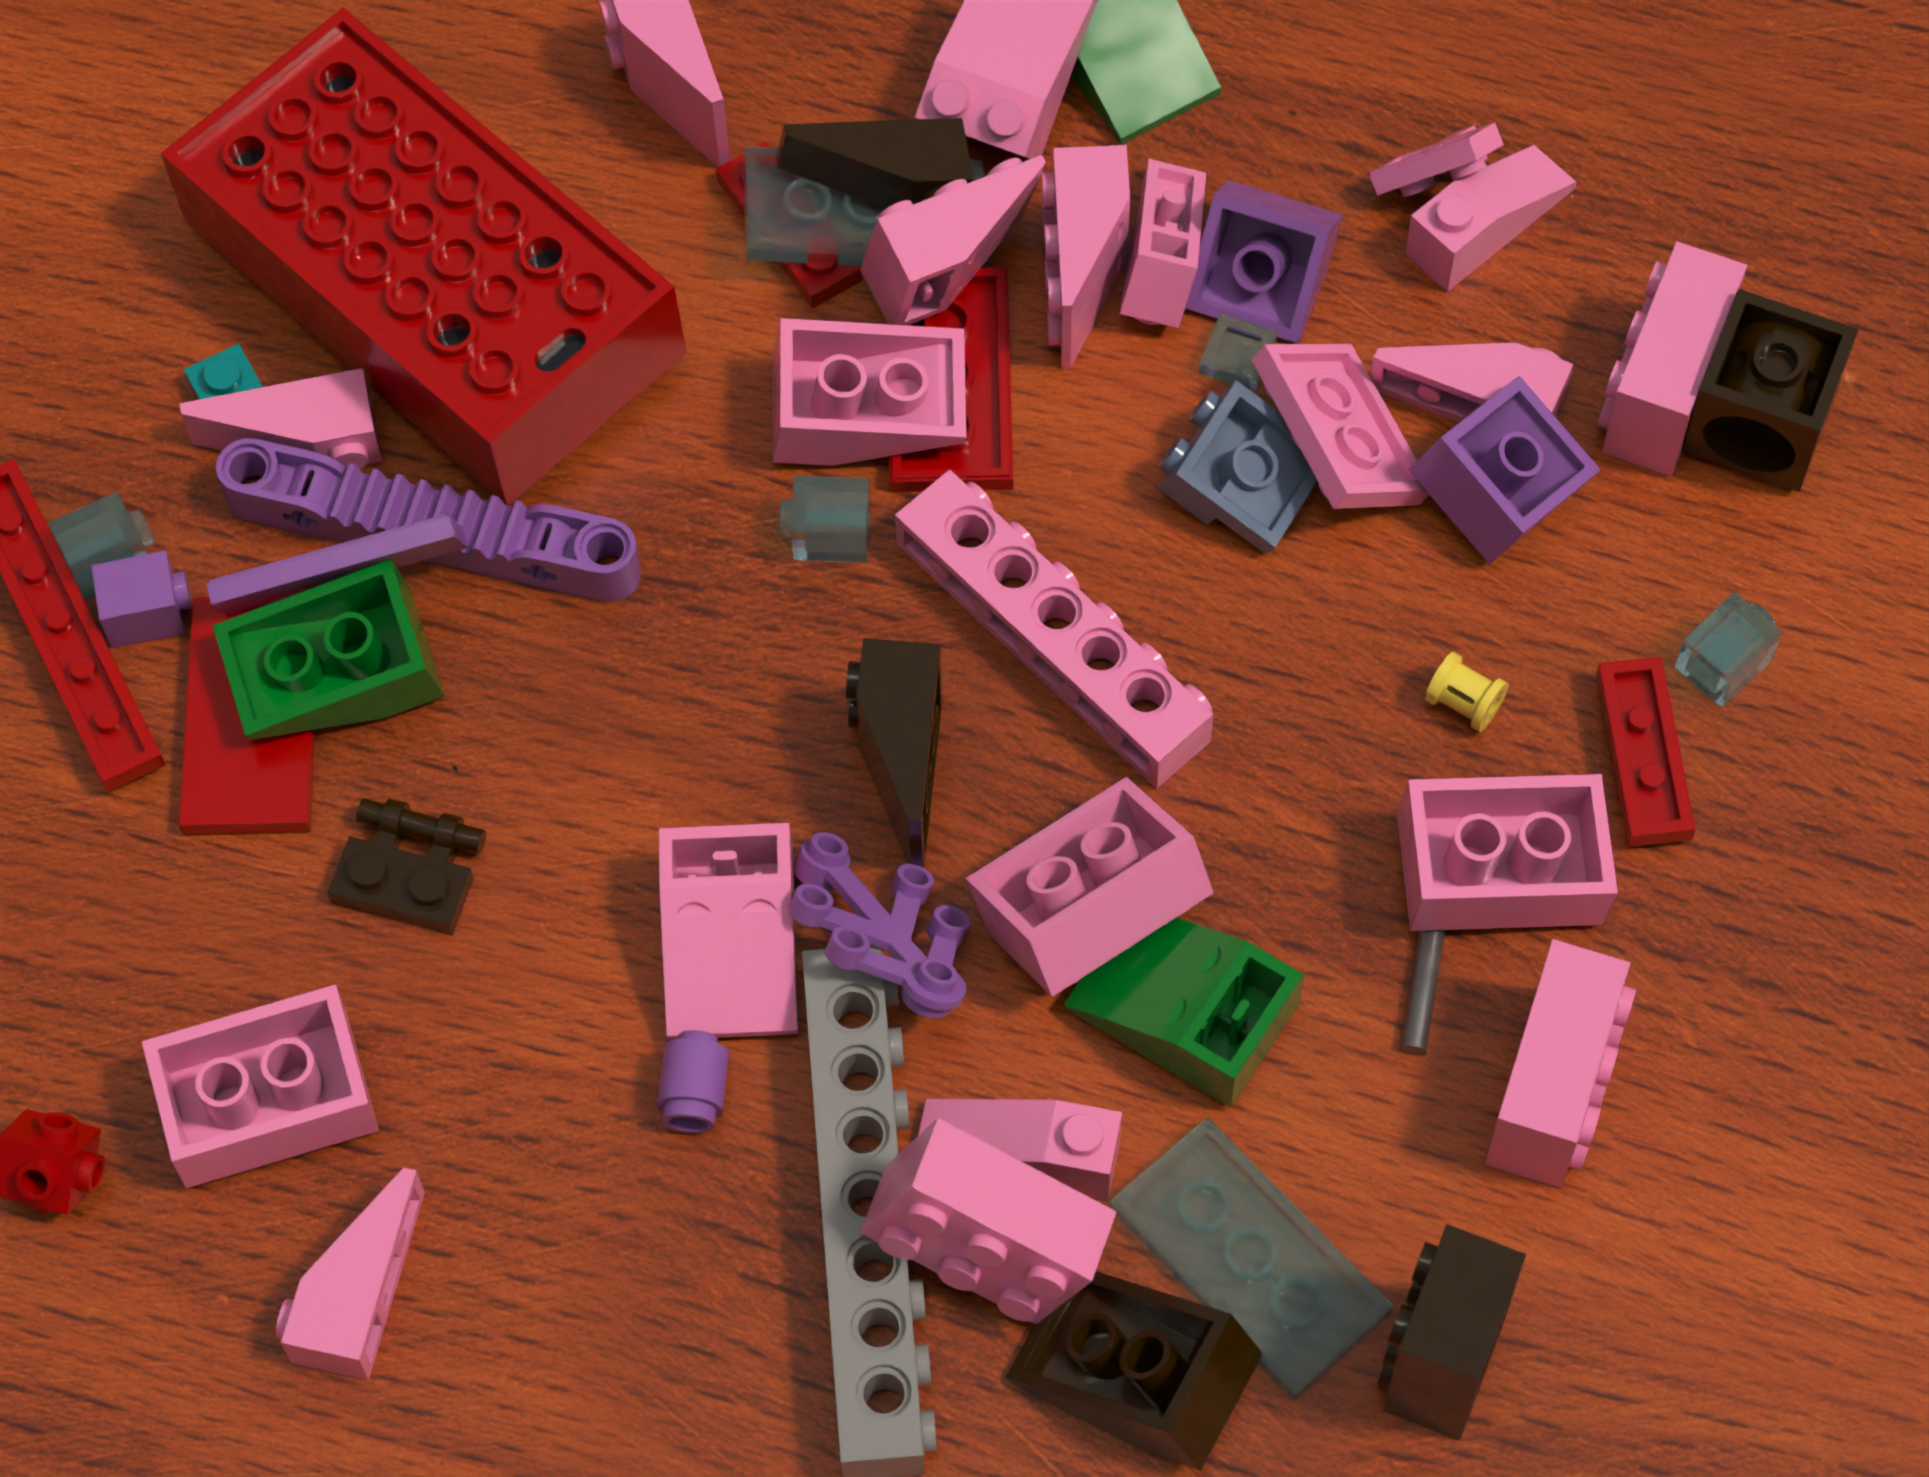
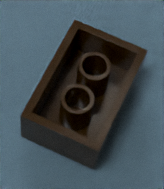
(1448, 1330)

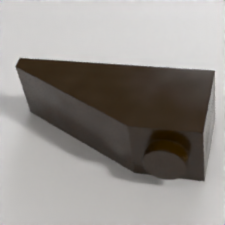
(878, 158)

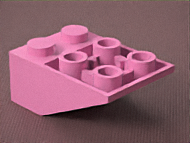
(1083, 238)
(933, 248)
(728, 930)

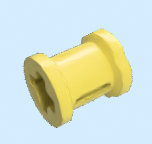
(1466, 691)

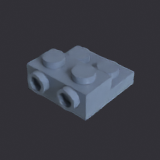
(1239, 467)

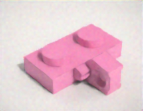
(1458, 153)

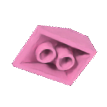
(668, 68)
(1007, 69)
(865, 390)

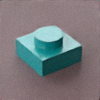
(222, 374)

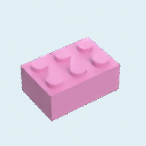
(1667, 357)
(1506, 852)
(1090, 886)
(1562, 1065)
(259, 1086)
(988, 1222)

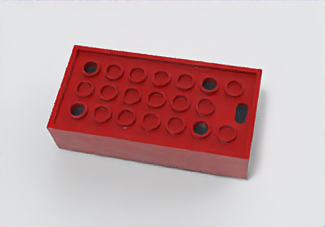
(426, 254)

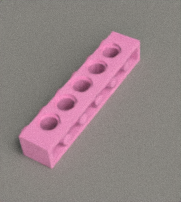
(1151, 741)

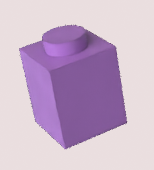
(141, 598)

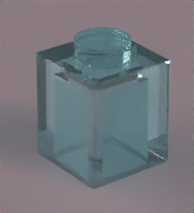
(828, 518)
(99, 535)
(1729, 648)

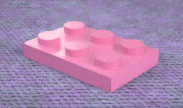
(1340, 424)

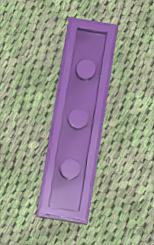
(302, 572)

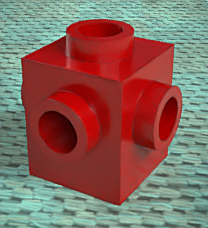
(49, 1161)

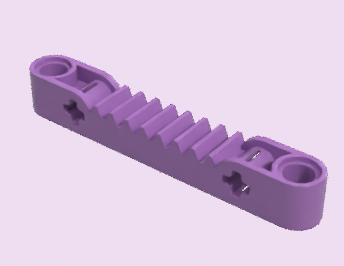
(515, 543)

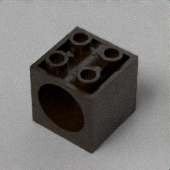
(1769, 389)

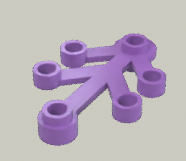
(928, 982)

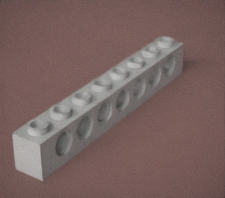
(868, 1440)

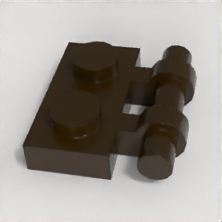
(402, 883)

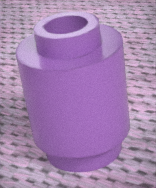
(692, 1082)

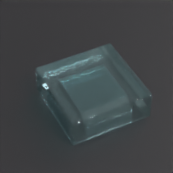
(1231, 351)

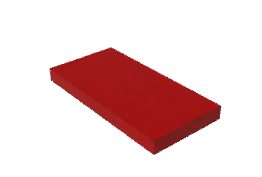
(988, 450)
(226, 778)

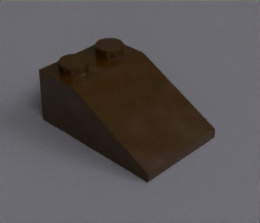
(898, 714)
(1140, 1366)

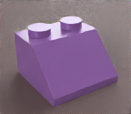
(1263, 259)
(1503, 469)

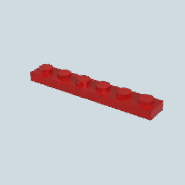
(70, 640)

